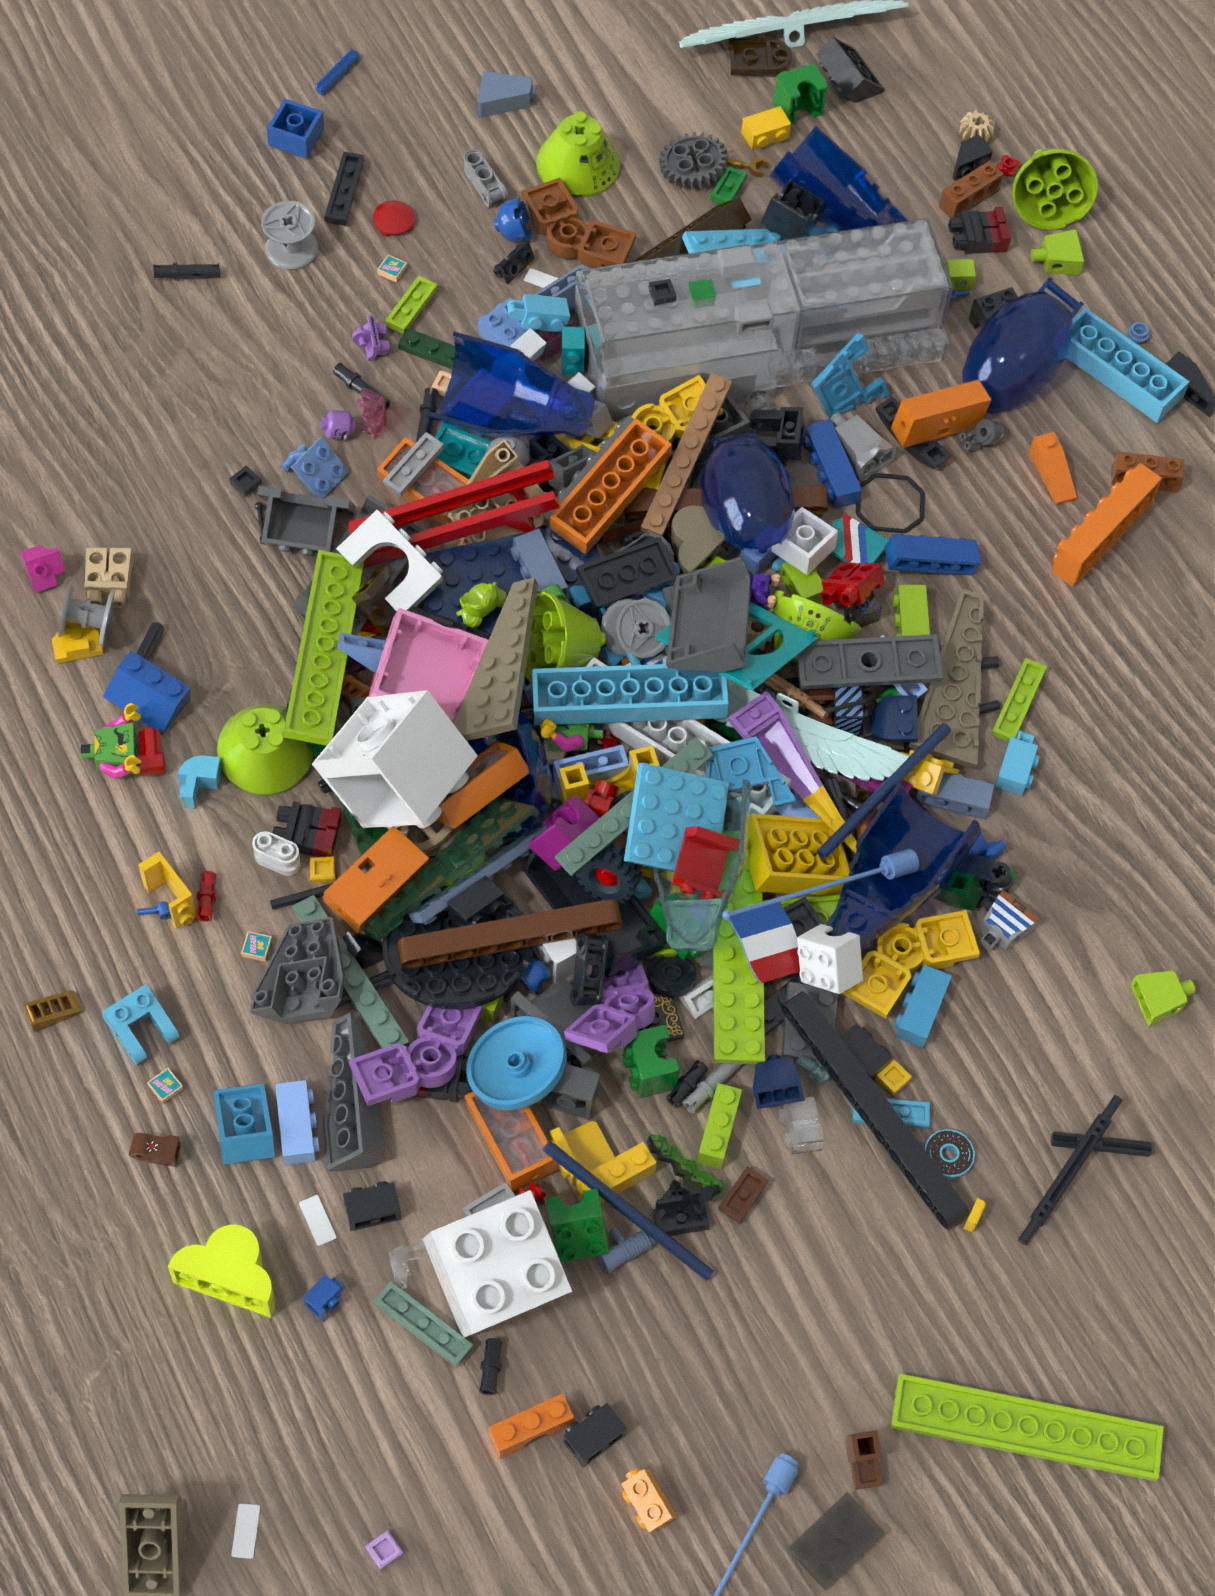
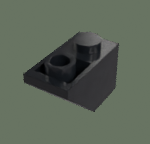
(971, 155)

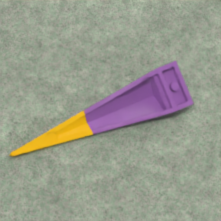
(769, 724)

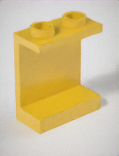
(156, 872)

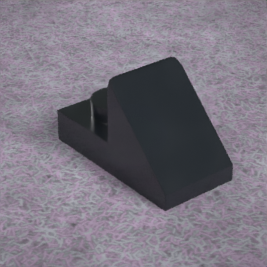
(364, 949)

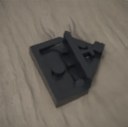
(680, 1211)

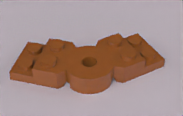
(569, 237)

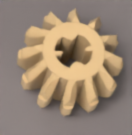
(976, 124)

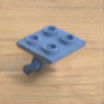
(316, 467)

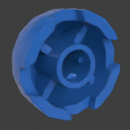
(512, 221)

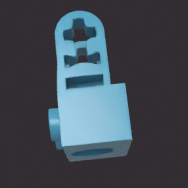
(132, 1009)

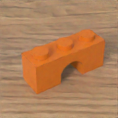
(516, 1431)

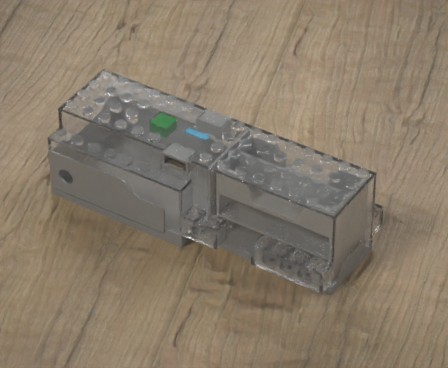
(764, 313)

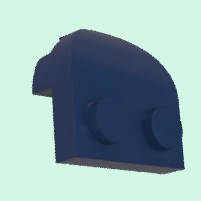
(895, 719)

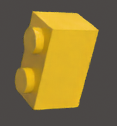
(766, 128)

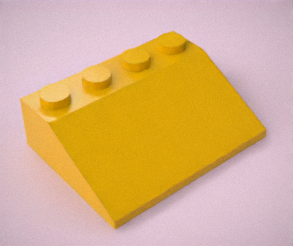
(786, 855)

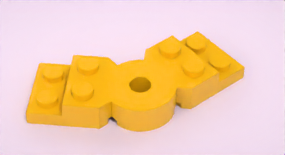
(671, 417)
(932, 942)

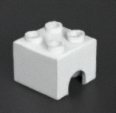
(828, 960)

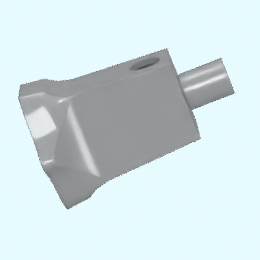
(863, 446)

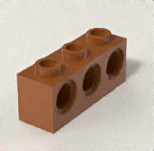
(971, 190)
(1168, 468)

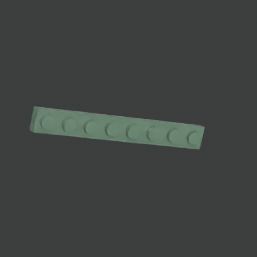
(618, 818)
(358, 986)

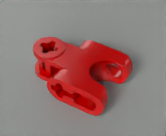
(601, 797)

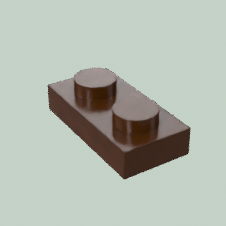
(743, 1195)

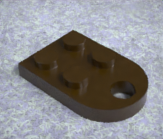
(758, 56)

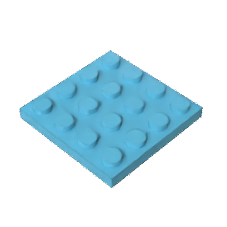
(662, 809)

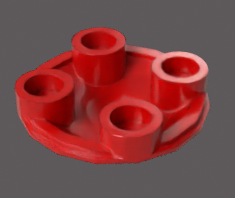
(393, 218)

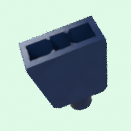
(776, 1082)

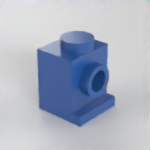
(323, 1296)

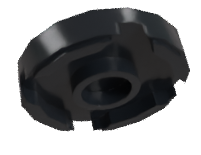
(671, 975)

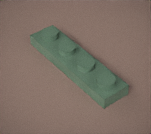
(423, 1324)

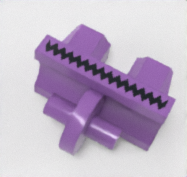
(369, 336)

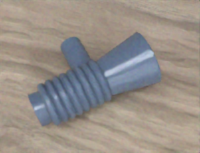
(625, 1249)

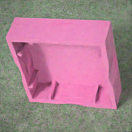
(430, 658)

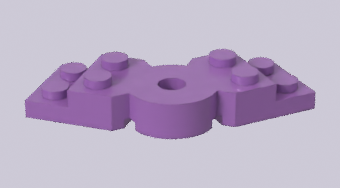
(623, 1010)
(400, 1071)

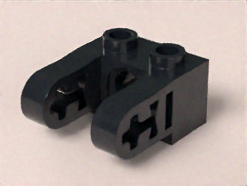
(788, 424)

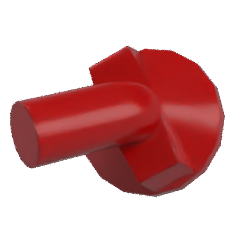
(608, 740)

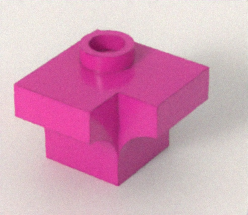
(42, 566)

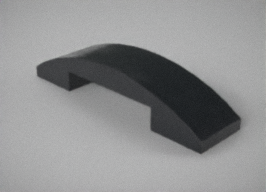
(927, 453)

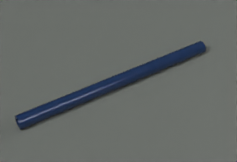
(883, 791)
(628, 1210)

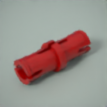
(206, 896)

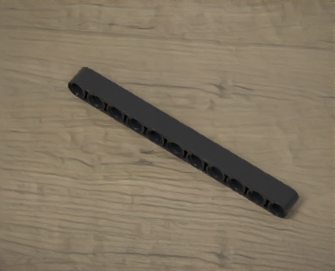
(875, 1110)

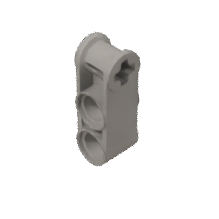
(483, 178)

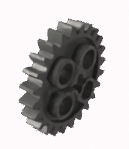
(678, 164)

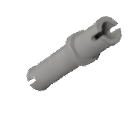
(706, 1089)

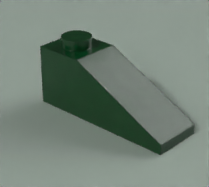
(961, 891)

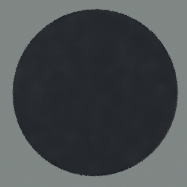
(458, 982)

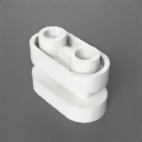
(276, 853)

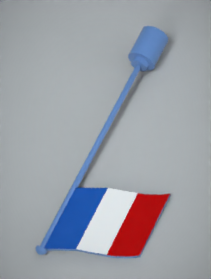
(769, 934)

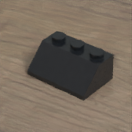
(848, 71)

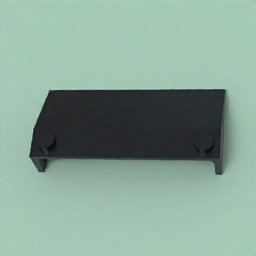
(627, 946)

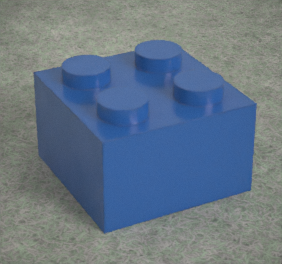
(295, 128)

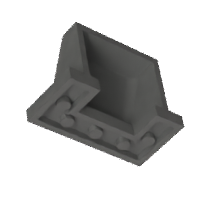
(301, 520)
(556, 1008)

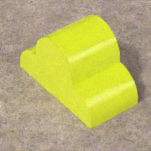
(226, 1269)

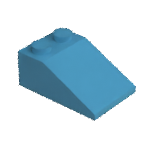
(243, 1123)

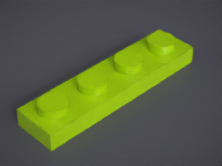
(1019, 700)

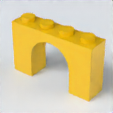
(575, 782)

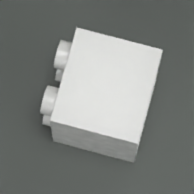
(396, 760)
(496, 1264)

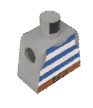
(1006, 923)

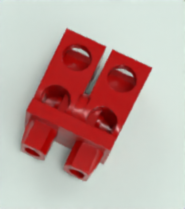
(851, 585)

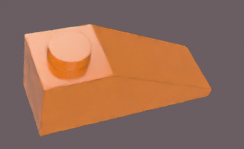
(1053, 467)

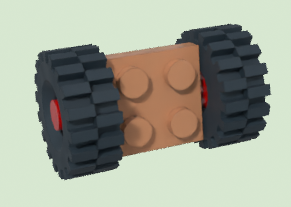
(607, 872)

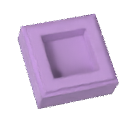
(384, 1550)

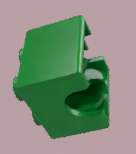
(800, 89)
(648, 1071)
(578, 1228)

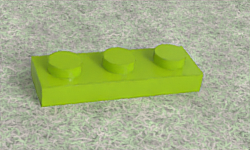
(411, 304)

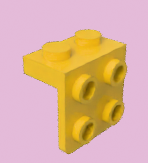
(929, 773)
(583, 1144)

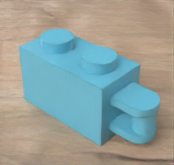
(540, 312)
(1017, 764)

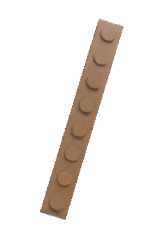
(686, 455)

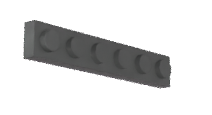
(591, 461)

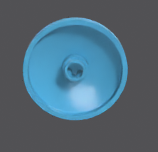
(516, 1063)

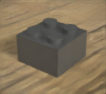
(574, 1092)

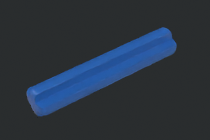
(337, 71)

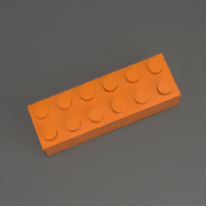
(610, 486)
(1105, 524)

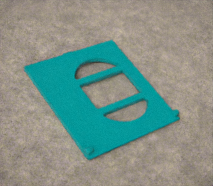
(761, 667)

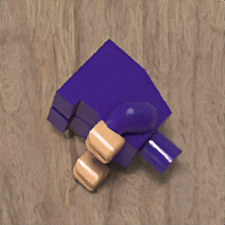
(760, 589)

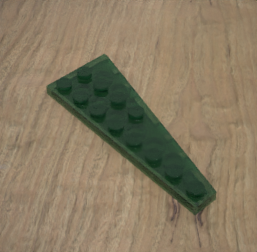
(466, 850)

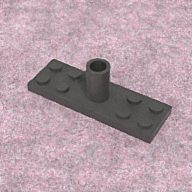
(870, 662)

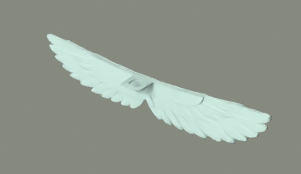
(793, 22)
(824, 744)

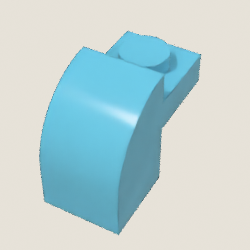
(196, 774)

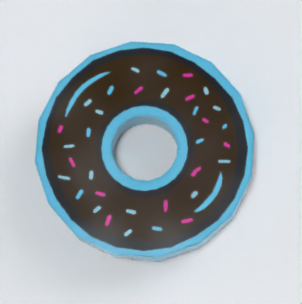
(958, 1144)

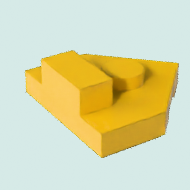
(76, 643)

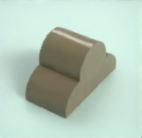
(696, 540)
(153, 1543)

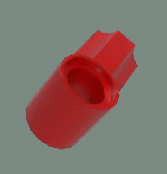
(150, 752)

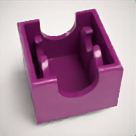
(563, 827)

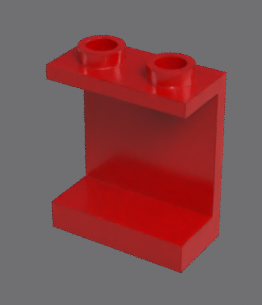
(702, 862)

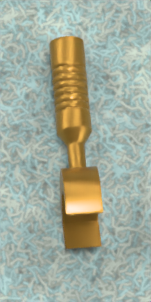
(755, 163)

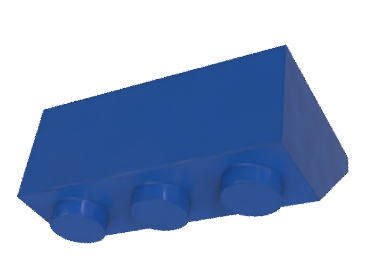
(149, 688)

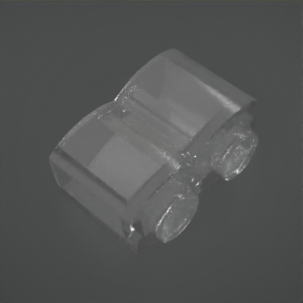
(802, 1126)

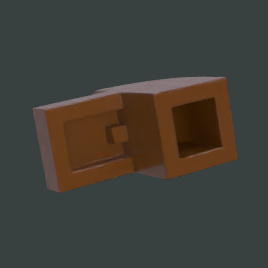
(863, 1455)

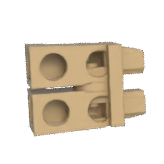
(101, 580)

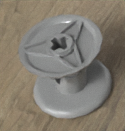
(290, 235)
(86, 613)
(633, 627)

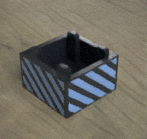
(849, 718)

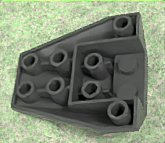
(302, 975)

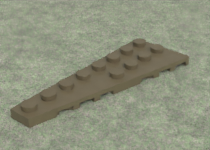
(497, 684)
(959, 693)

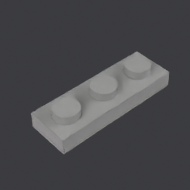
(413, 464)

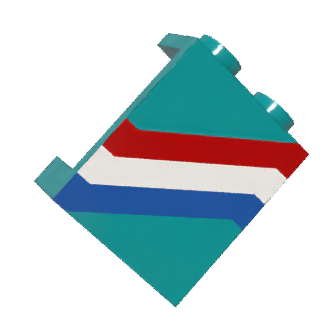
(858, 542)

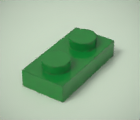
(728, 185)

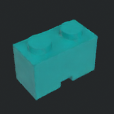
(572, 350)

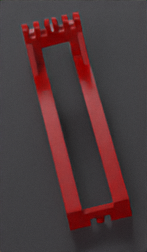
(515, 515)

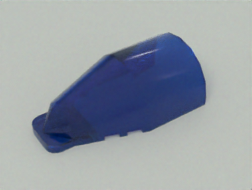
(839, 180)
(508, 394)
(877, 903)

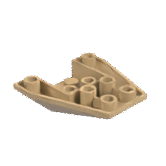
(495, 462)

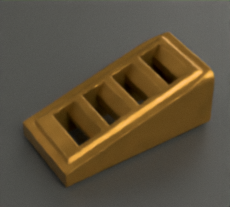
(48, 1020)

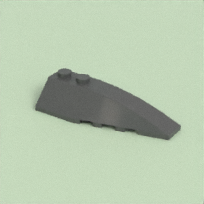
(351, 1127)

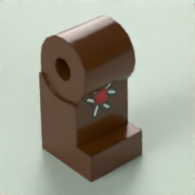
(155, 1149)

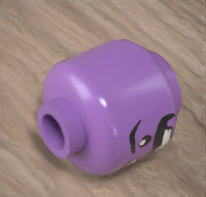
(338, 424)

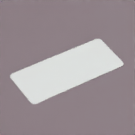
(539, 278)
(317, 1220)
(245, 1531)

